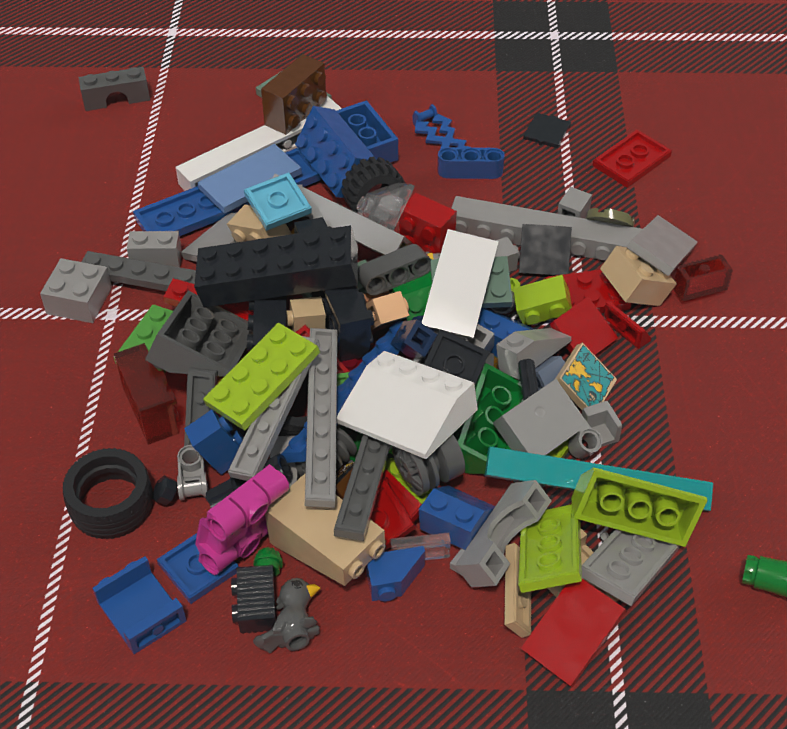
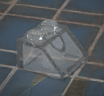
(385, 204)

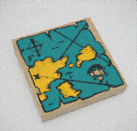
(585, 378)

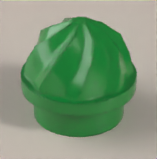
(269, 556)

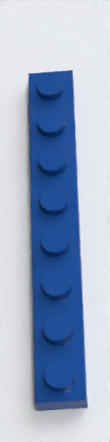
(297, 445)

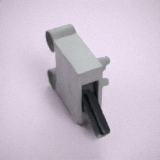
(546, 419)

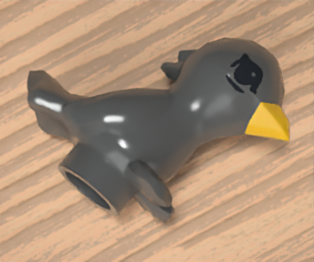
(293, 626)

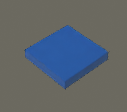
(189, 574)

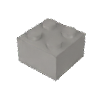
(76, 290)

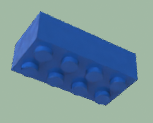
(330, 146)

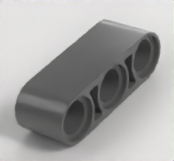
(393, 269)

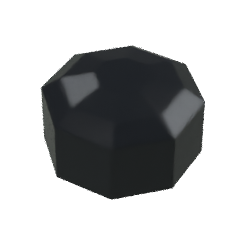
(165, 490)

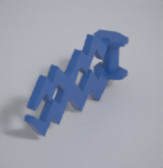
(423, 128)

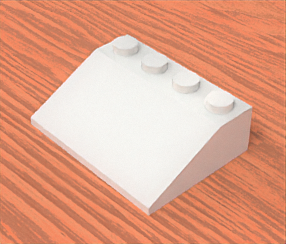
(408, 404)

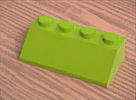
(636, 506)

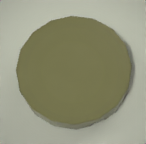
(611, 216)

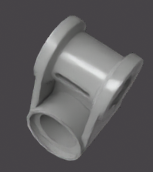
(191, 477)

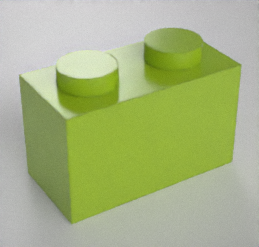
(542, 300)

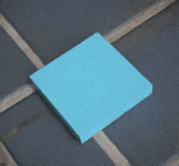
(277, 201)

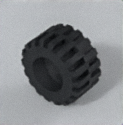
(366, 176)

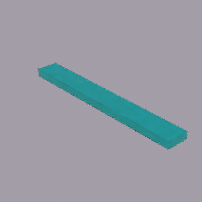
(566, 472)

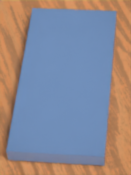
(228, 185)

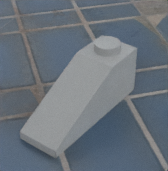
(529, 344)

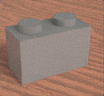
(155, 247)

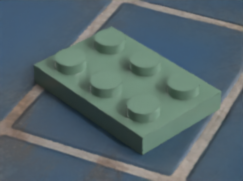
(498, 288)

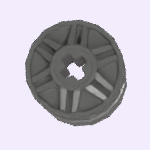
(424, 474)

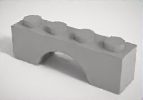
(484, 558)

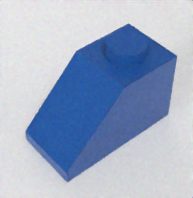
(394, 572)

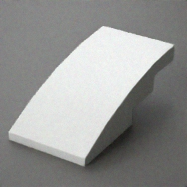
(460, 284)

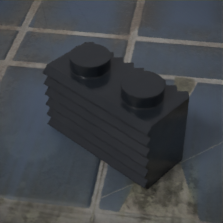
(255, 598)

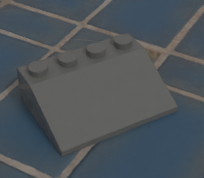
(199, 338)

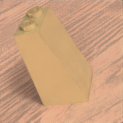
(310, 537)

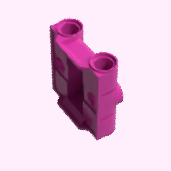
(239, 520)

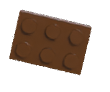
(293, 94)

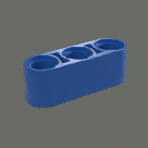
(470, 163)

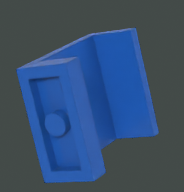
(138, 605)

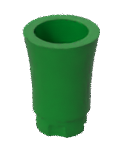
(766, 574)

